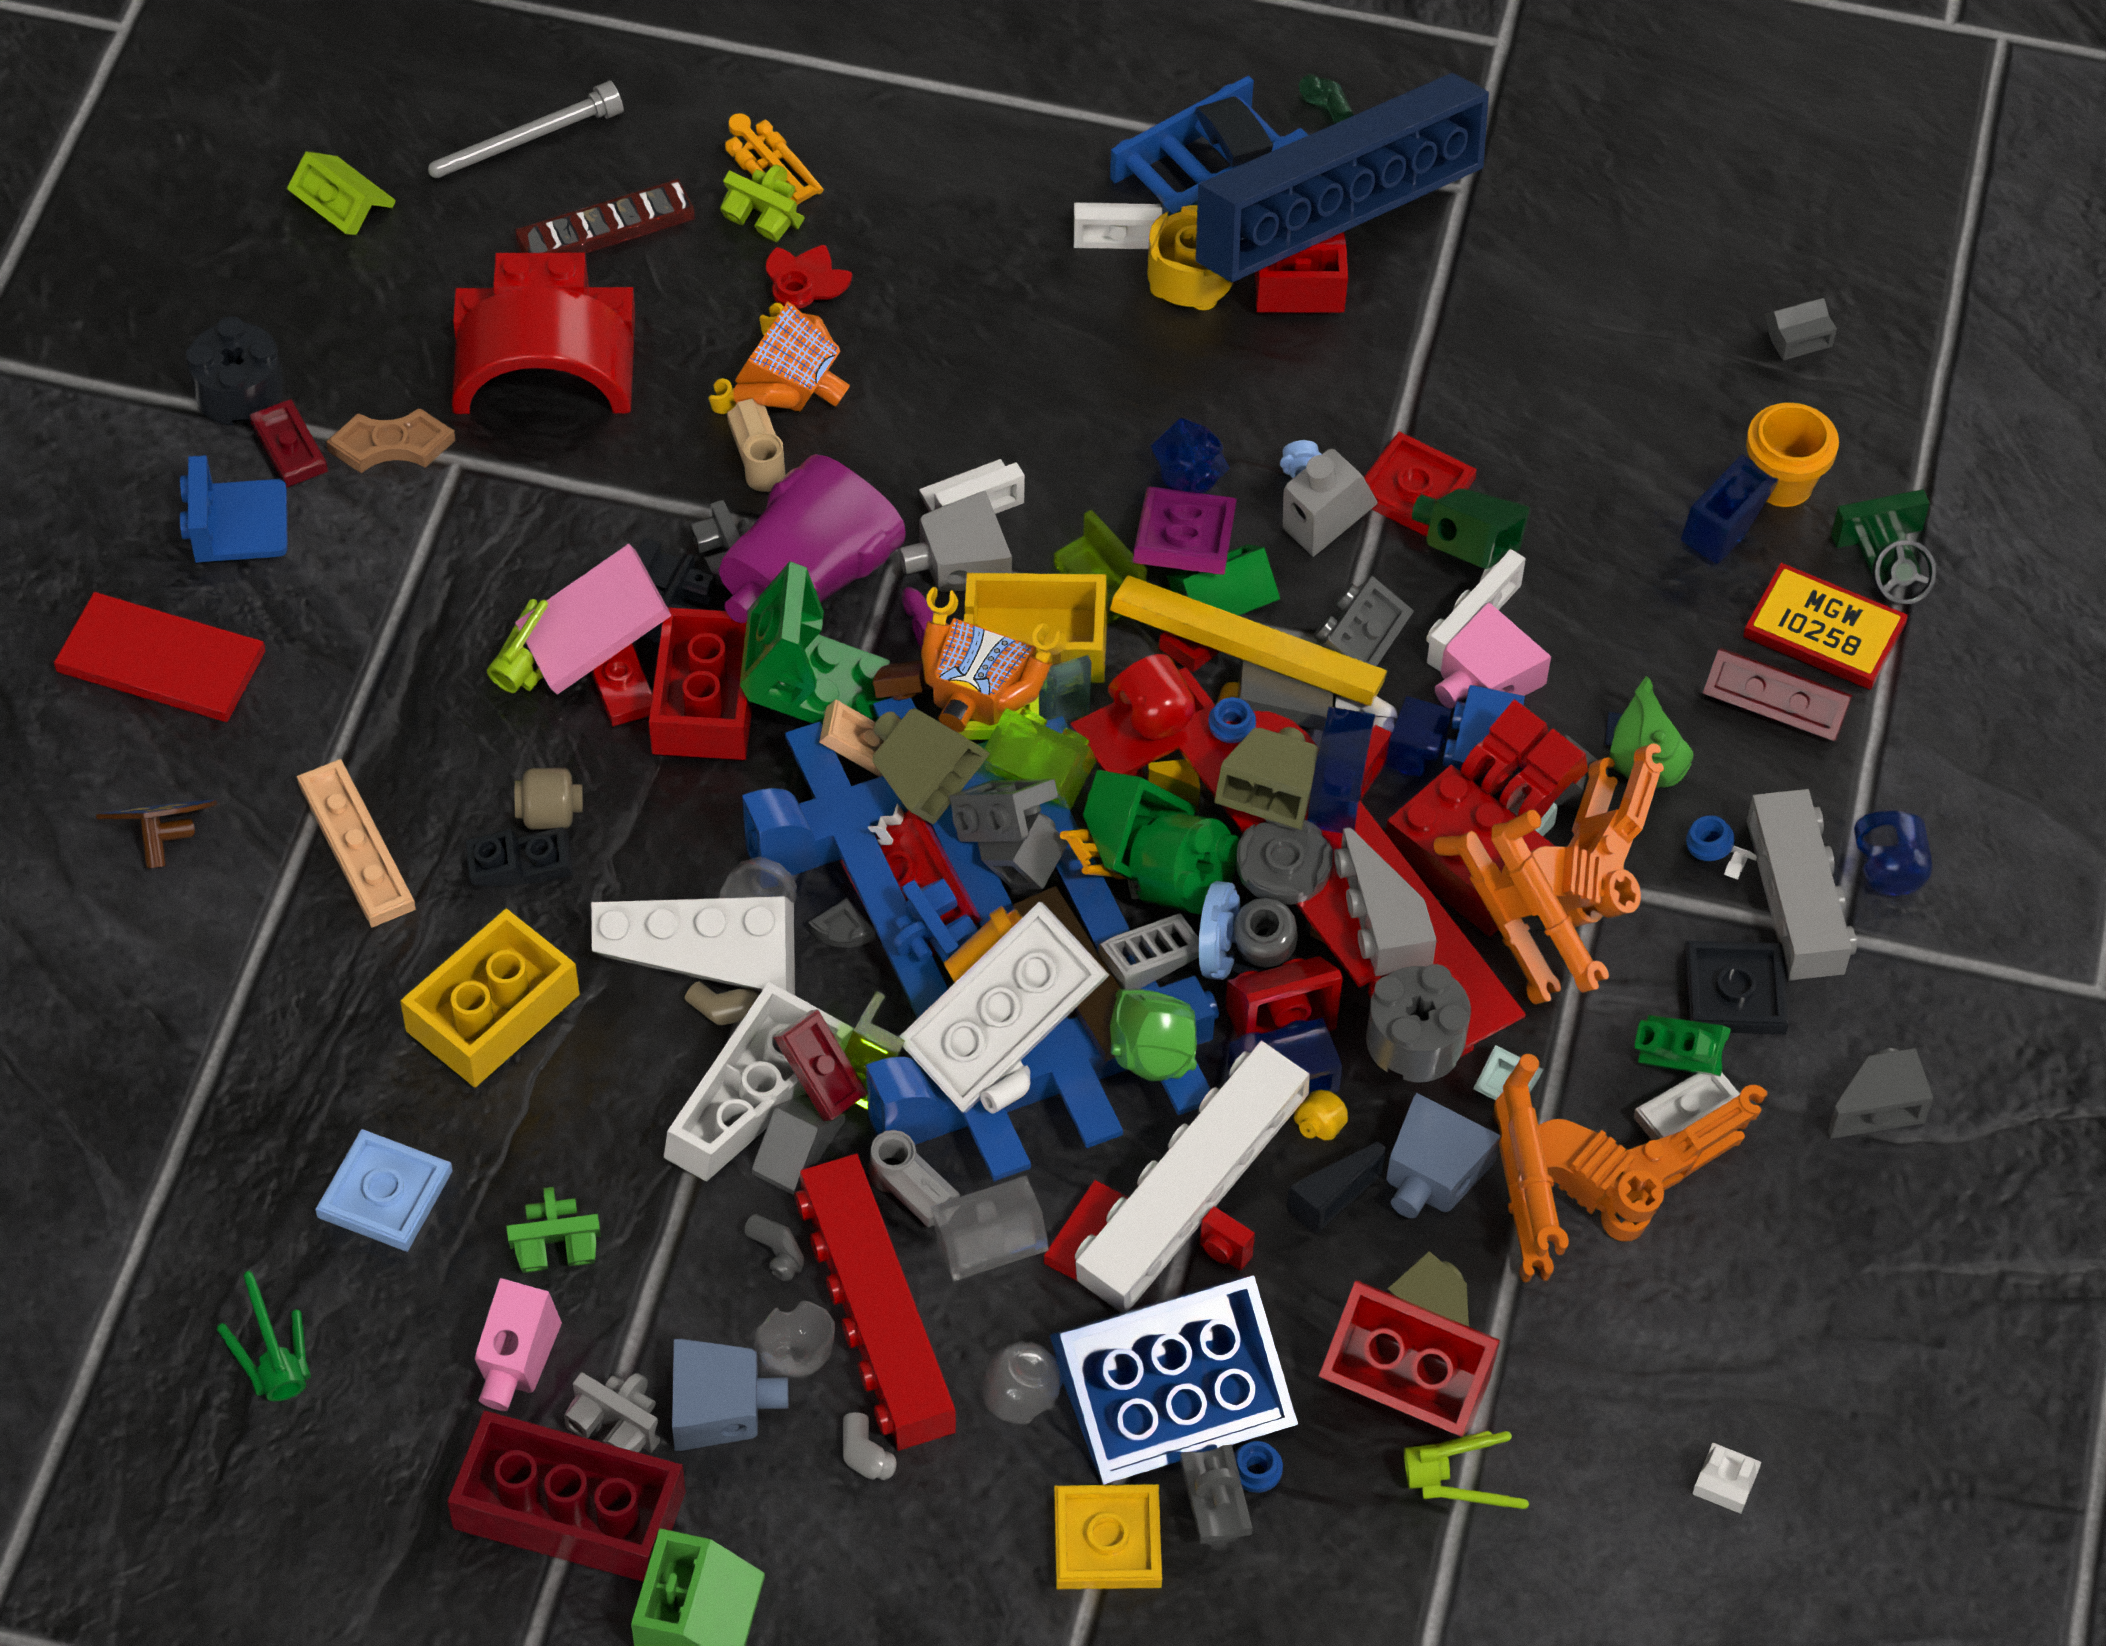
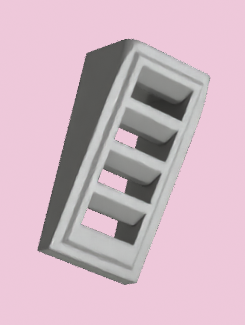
(1145, 971)

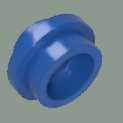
(1231, 710)
(1710, 829)
(1261, 1454)

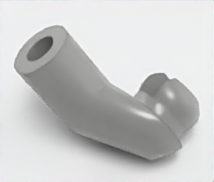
(862, 1453)

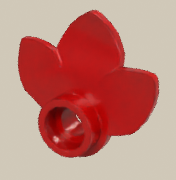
(805, 277)

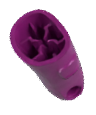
(816, 519)

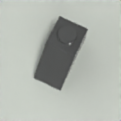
(1883, 1095)

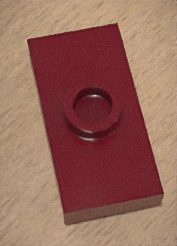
(288, 443)
(820, 1065)

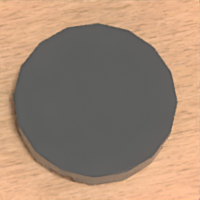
(1283, 873)

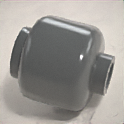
(1268, 918)

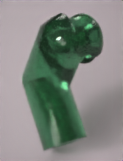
(1326, 95)

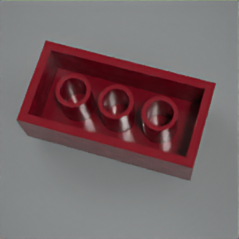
(565, 1495)

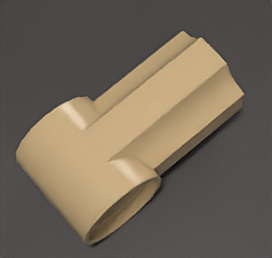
(757, 445)

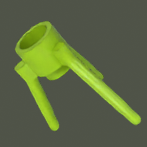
(514, 662)
(1430, 1464)

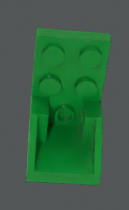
(794, 666)

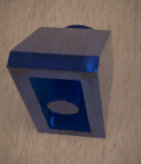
(1727, 509)

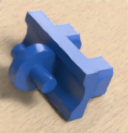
(926, 908)

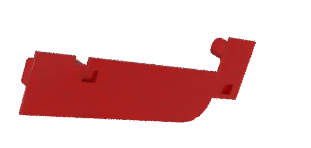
(1125, 751)

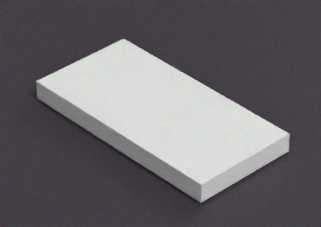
(1003, 1007)

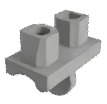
(616, 1405)

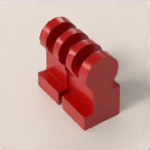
(1524, 741)

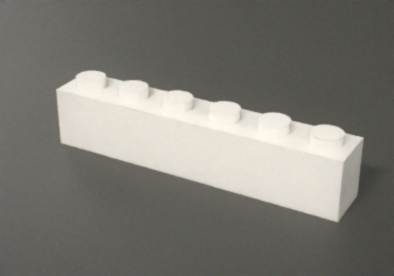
(1191, 1177)

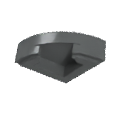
(842, 927)

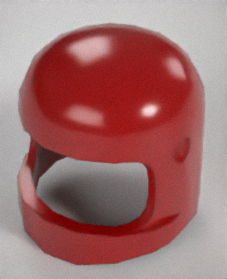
(1157, 694)

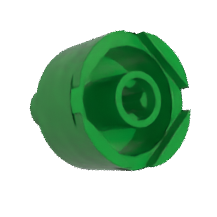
(1181, 859)

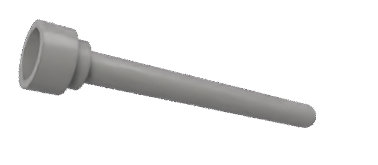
(602, 102)

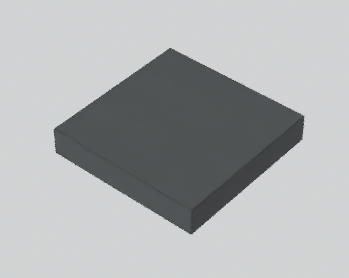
(1283, 695)

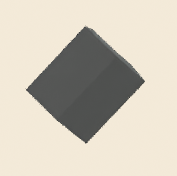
(1801, 329)

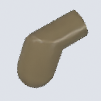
(722, 1007)

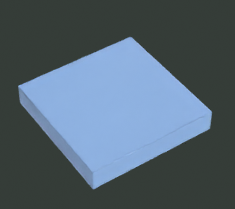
(384, 1190)

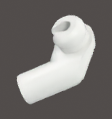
(1383, 711)
(1007, 1090)

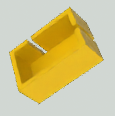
(1066, 602)

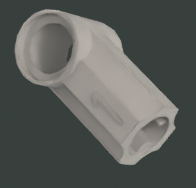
(911, 1181)

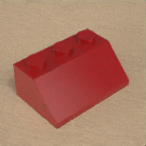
(1410, 1359)

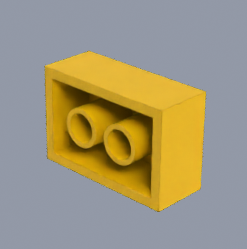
(490, 997)

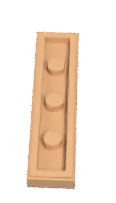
(356, 843)

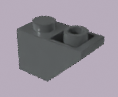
(1029, 861)

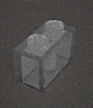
(989, 1228)

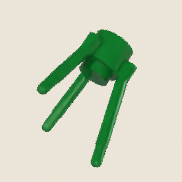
(280, 1373)

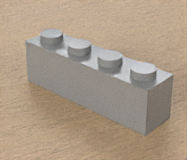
(1800, 884)

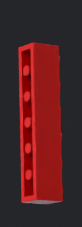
(877, 1303)

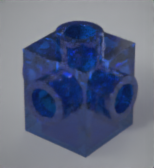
(1190, 457)

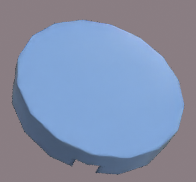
(1217, 930)

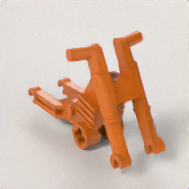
(1563, 883)
(1597, 1168)

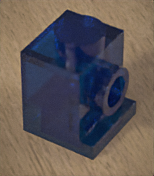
(1417, 736)

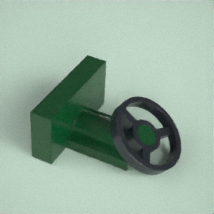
(1880, 531)

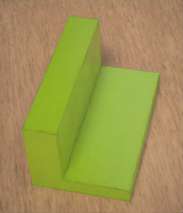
(336, 191)

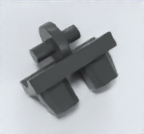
(715, 533)
(1216, 1495)

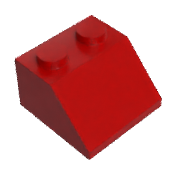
(1283, 995)

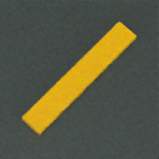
(1248, 640)

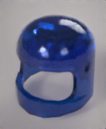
(1900, 867)

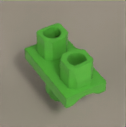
(577, 1233)

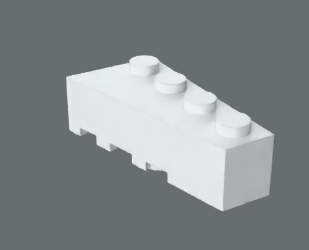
(742, 1086)

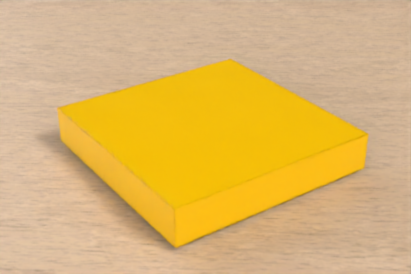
(1107, 1537)

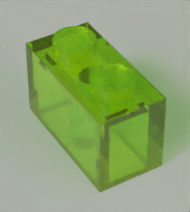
(1029, 750)

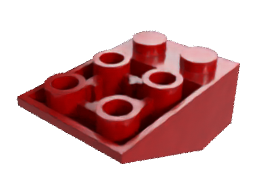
(1306, 281)

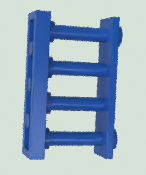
(1170, 137)

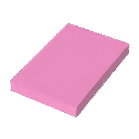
(595, 619)

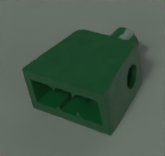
(1472, 525)

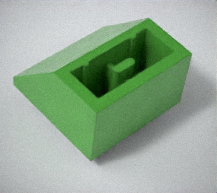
(695, 1594)

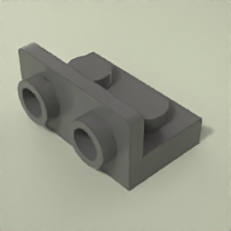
(1365, 623)
(999, 808)

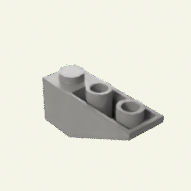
(1391, 913)

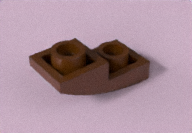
(900, 680)

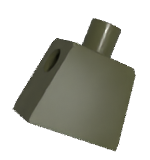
(924, 761)
(1269, 776)

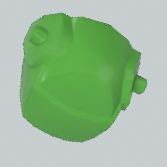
(1648, 724)
(1153, 1034)

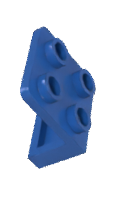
(232, 517)

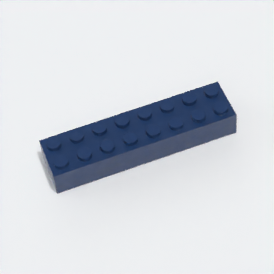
(1340, 177)

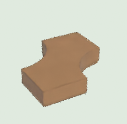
(371, 441)

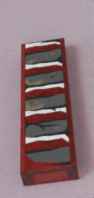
(609, 221)

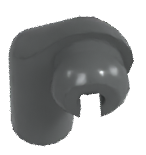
(781, 1240)

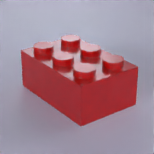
(698, 689)
(1452, 808)

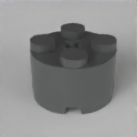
(1418, 1022)

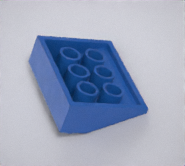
(1174, 1378)

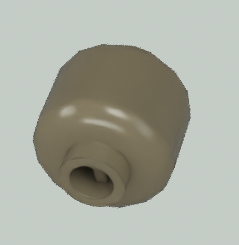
(547, 798)

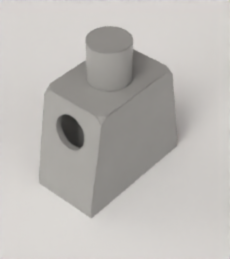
(1324, 501)
(958, 542)

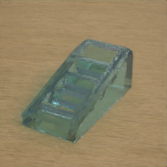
(1067, 690)

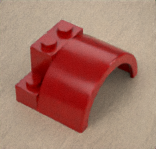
(544, 319)

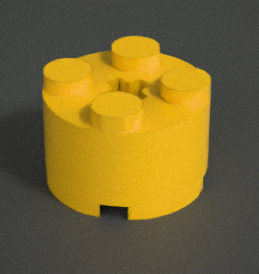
(1173, 263)

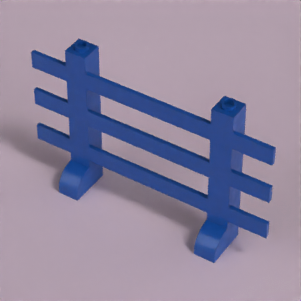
(897, 1087)

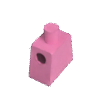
(1492, 656)
(515, 1342)

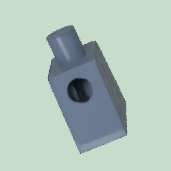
(1437, 1157)
(719, 1394)

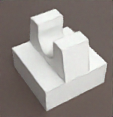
(1726, 1478)

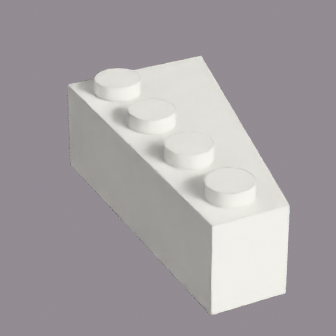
(707, 939)

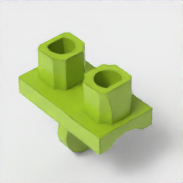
(766, 197)

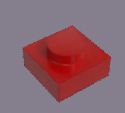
(1186, 652)
(1226, 1239)

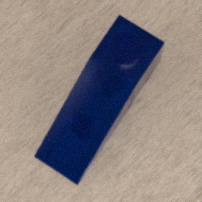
(1340, 769)

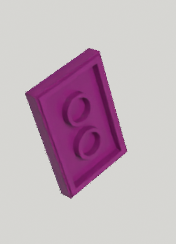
(1185, 530)

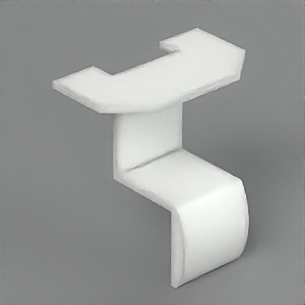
(880, 829)
(1738, 861)

